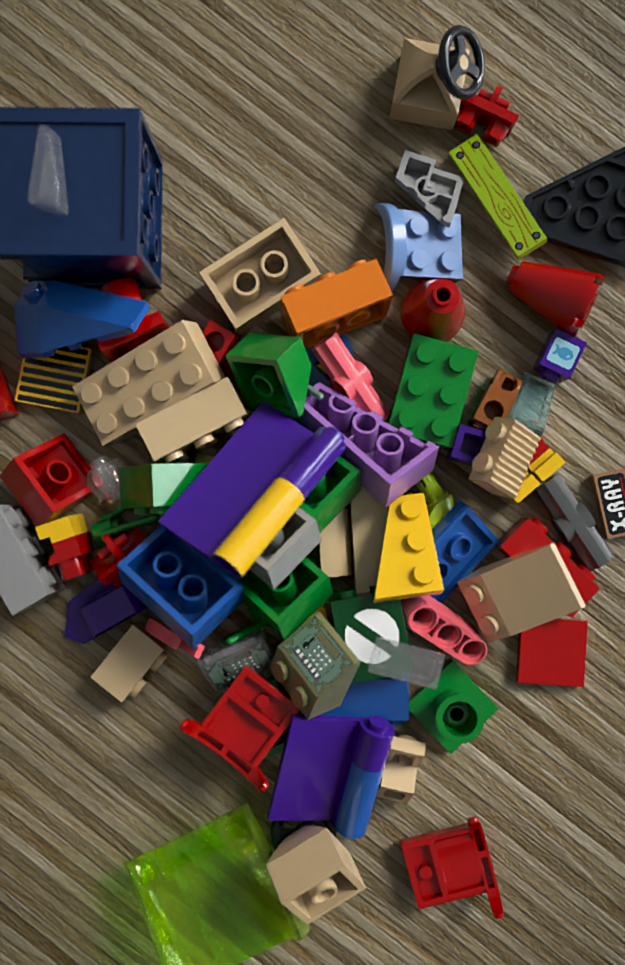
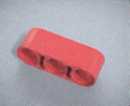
(458, 637)

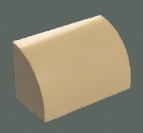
(336, 546)

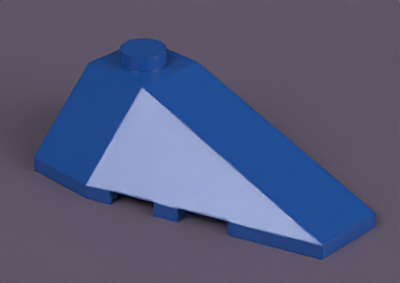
(65, 314)

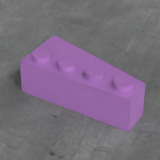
(385, 455)

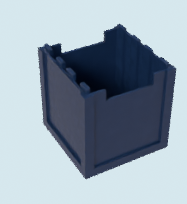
(111, 197)

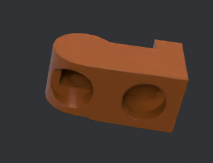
(496, 400)

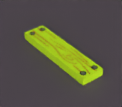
(498, 197)

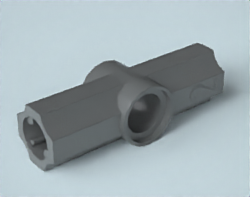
(573, 522)

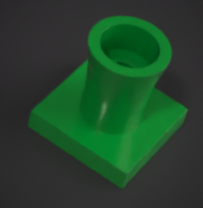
(453, 691)

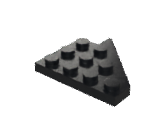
(585, 209)

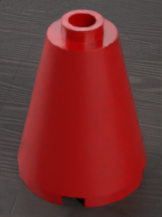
(556, 292)
(433, 309)

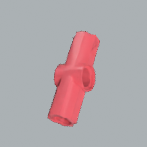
(348, 375)

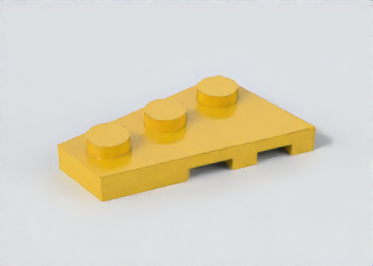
(408, 553)

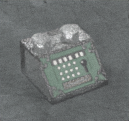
(226, 661)

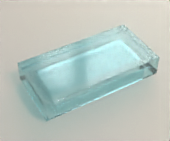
(533, 403)

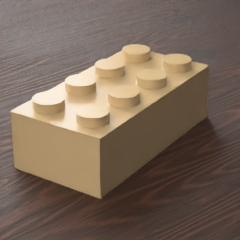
(147, 381)

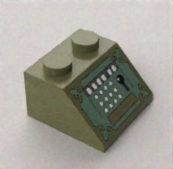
(315, 667)

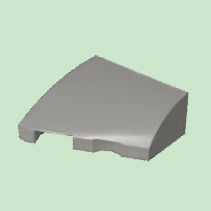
(430, 187)

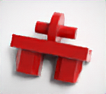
(489, 111)
(116, 550)

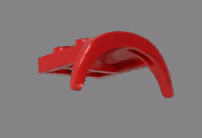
(245, 724)
(451, 866)

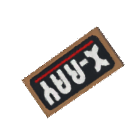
(610, 501)

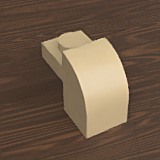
(401, 769)

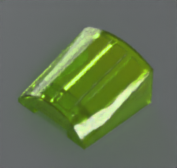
(212, 894)

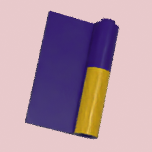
(252, 488)

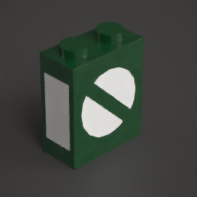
(361, 620)

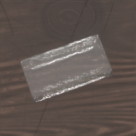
(406, 662)

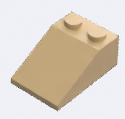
(520, 592)

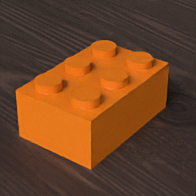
(336, 303)

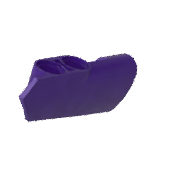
(99, 610)

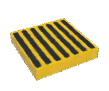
(50, 379)

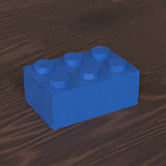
(180, 585)

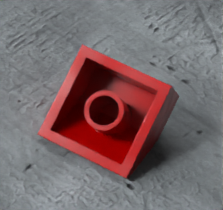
(48, 479)

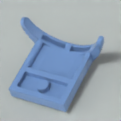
(420, 246)

